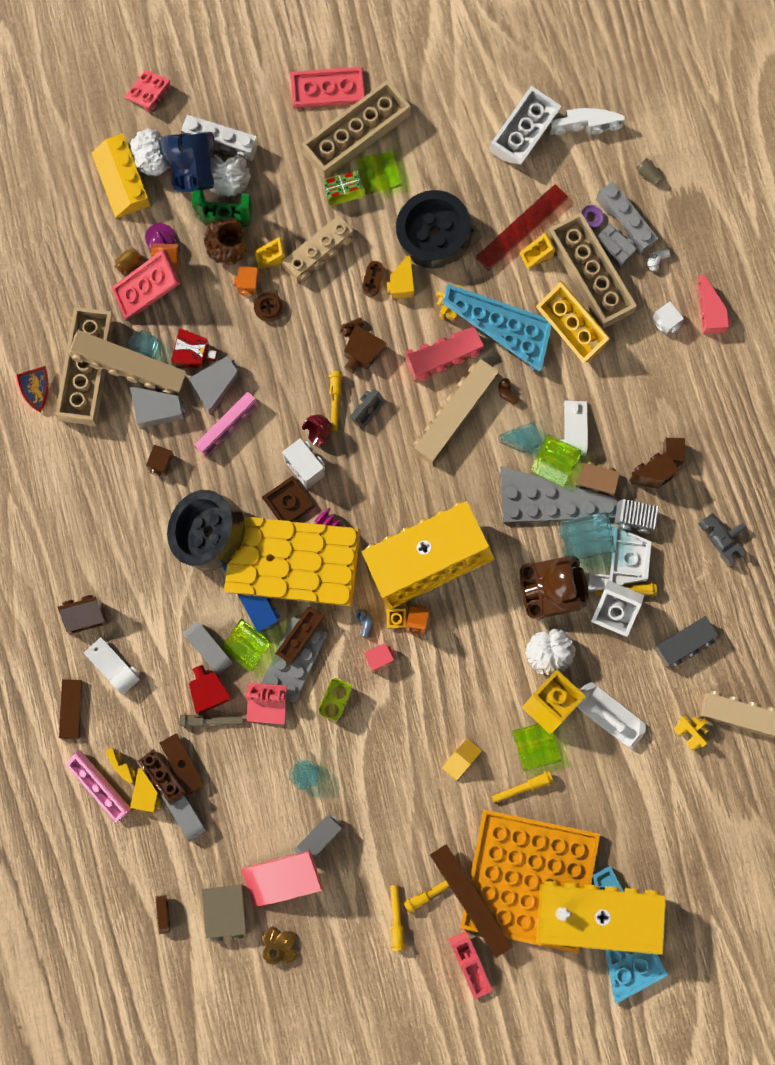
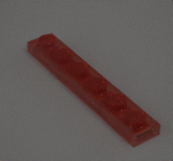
(521, 227)

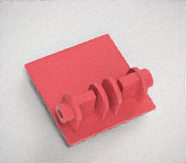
(148, 89)
(266, 703)

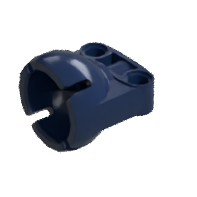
(190, 160)

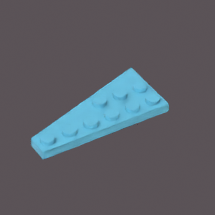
(510, 326)
(628, 970)

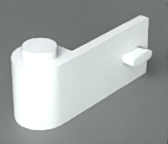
(576, 425)
(112, 666)

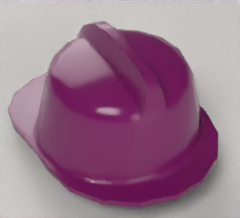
(160, 234)

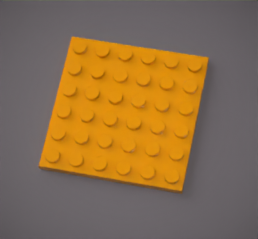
(519, 856)

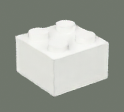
(304, 463)
(617, 608)

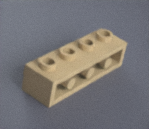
(318, 249)

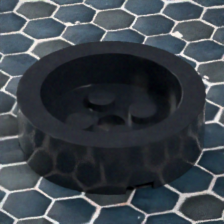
(430, 211)
(191, 522)

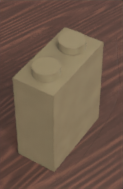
(224, 912)

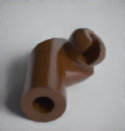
(347, 328)
(505, 391)

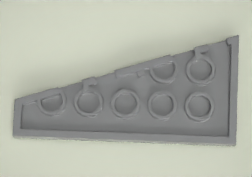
(541, 500)

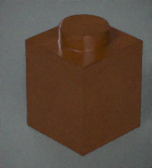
(676, 449)
(159, 461)

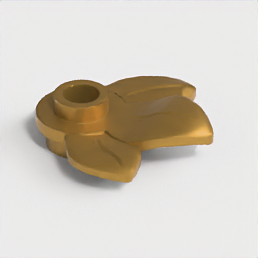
(281, 944)

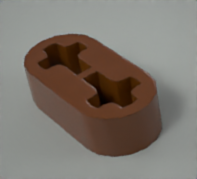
(377, 279)
(163, 914)

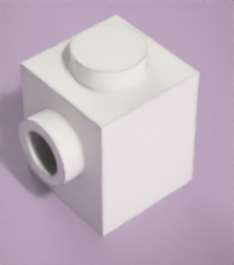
(668, 319)

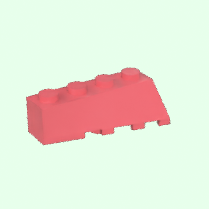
(443, 354)

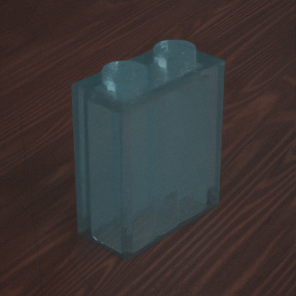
(587, 536)

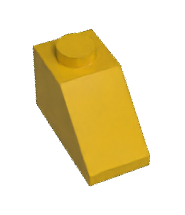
(401, 281)
(145, 793)

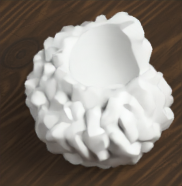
(148, 152)
(229, 176)
(550, 651)

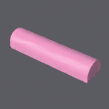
(226, 425)
(98, 786)

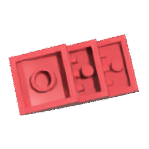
(282, 878)

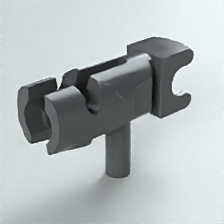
(723, 538)

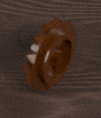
(261, 302)

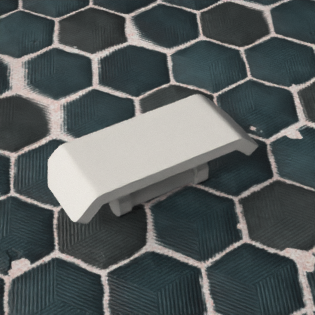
(611, 715)

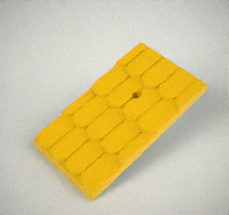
(295, 562)

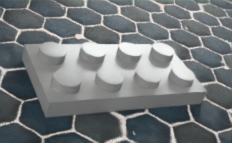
(295, 675)

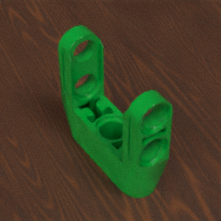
(242, 211)

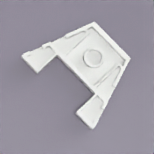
(628, 563)

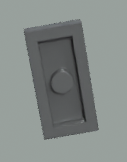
(365, 411)

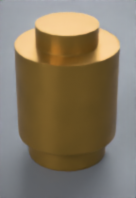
(127, 261)

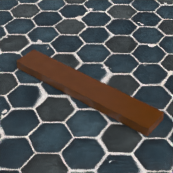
(471, 901)

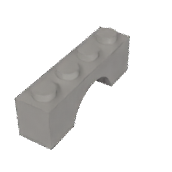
(616, 204)

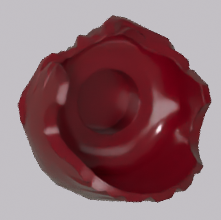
(319, 429)

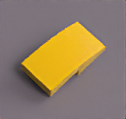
(396, 617)
(125, 771)

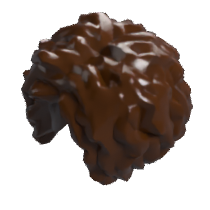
(224, 241)

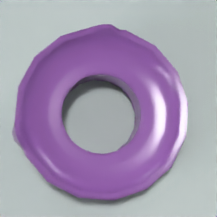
(596, 212)

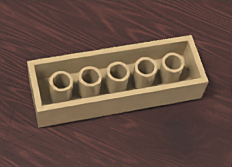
(356, 129)
(591, 271)
(80, 383)

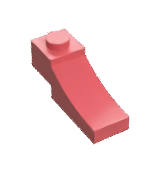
(470, 964)

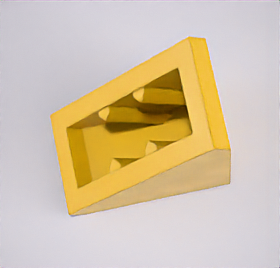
(538, 251)
(270, 254)
(461, 759)

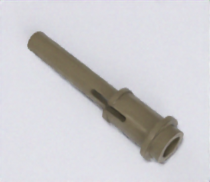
(200, 720)

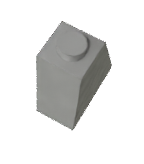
(215, 382)
(156, 407)
(320, 836)

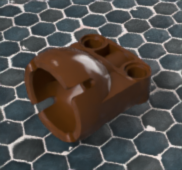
(554, 587)

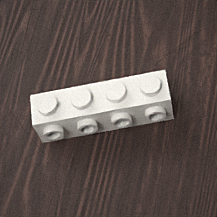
(226, 139)

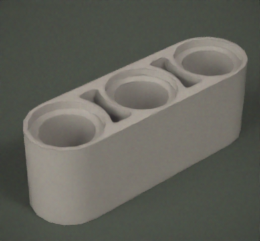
(207, 647)
(186, 818)

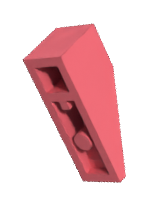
(713, 311)

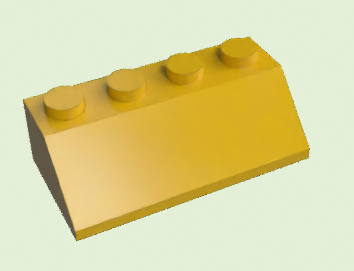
(120, 176)
(573, 323)

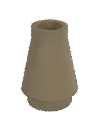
(649, 171)

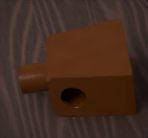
(362, 349)

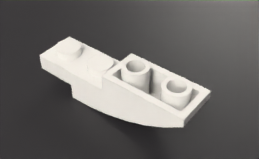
(590, 118)

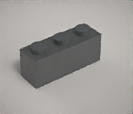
(686, 642)

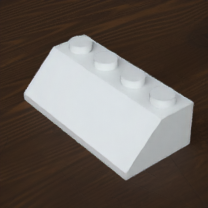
(524, 127)

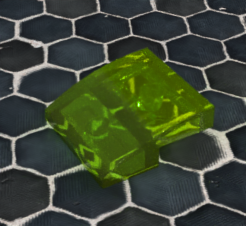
(379, 172)
(556, 460)
(246, 645)
(535, 747)

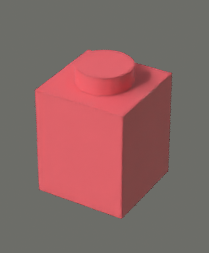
(380, 657)

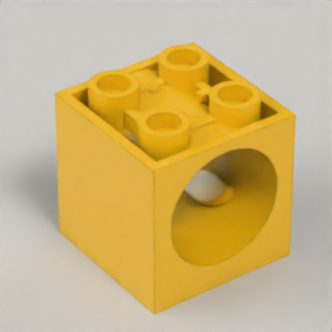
(553, 701)

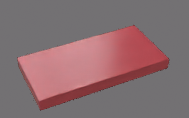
(327, 87)
(146, 285)

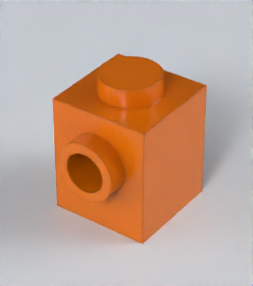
(247, 281)

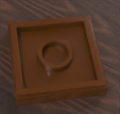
(288, 500)

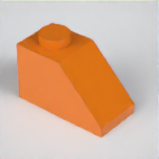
(417, 619)

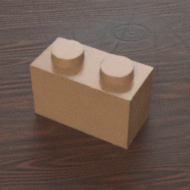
(598, 479)

